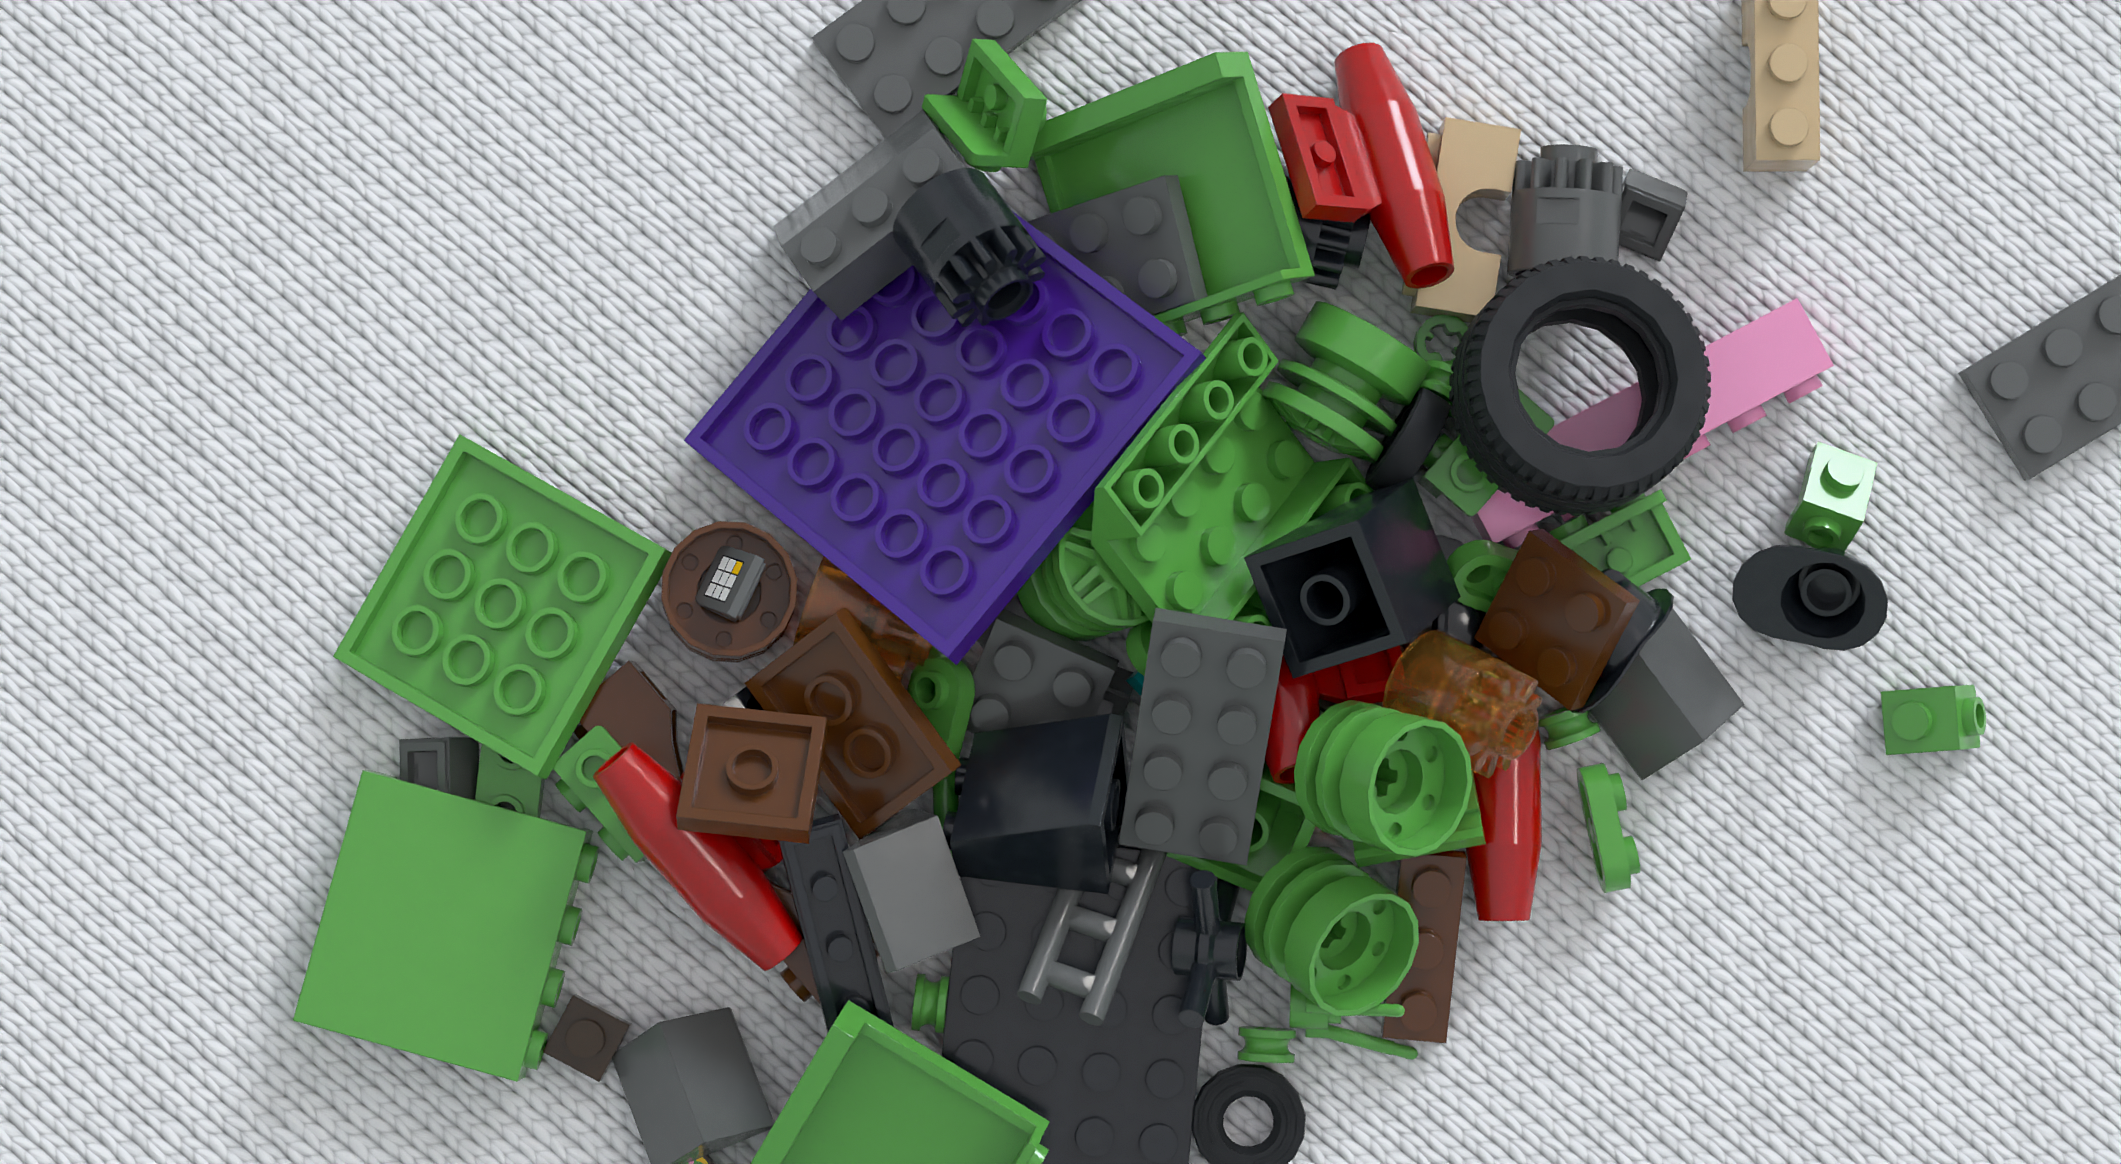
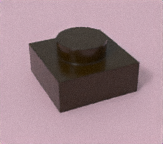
(587, 1037)

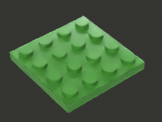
(503, 606)

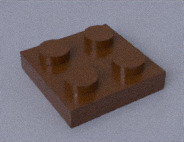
(1556, 618)
(752, 773)

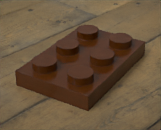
(877, 739)

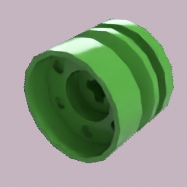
(1348, 377)
(1078, 591)
(1383, 777)
(1331, 931)

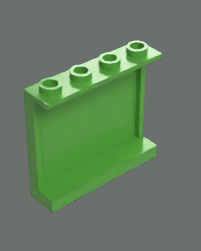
(1217, 138)
(446, 927)
(896, 1102)

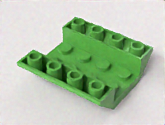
(1211, 486)

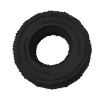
(1411, 441)
(1248, 1081)

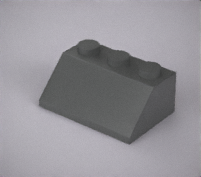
(845, 230)

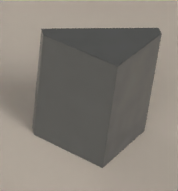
(1666, 700)
(910, 890)
(692, 1087)

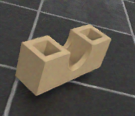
(1784, 95)
(1471, 164)

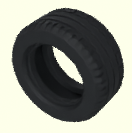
(1630, 313)

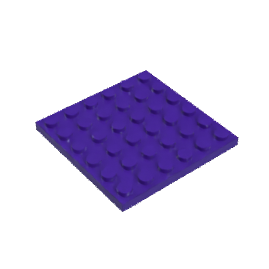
(940, 450)

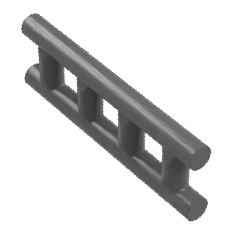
(1116, 932)

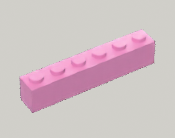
(1746, 369)

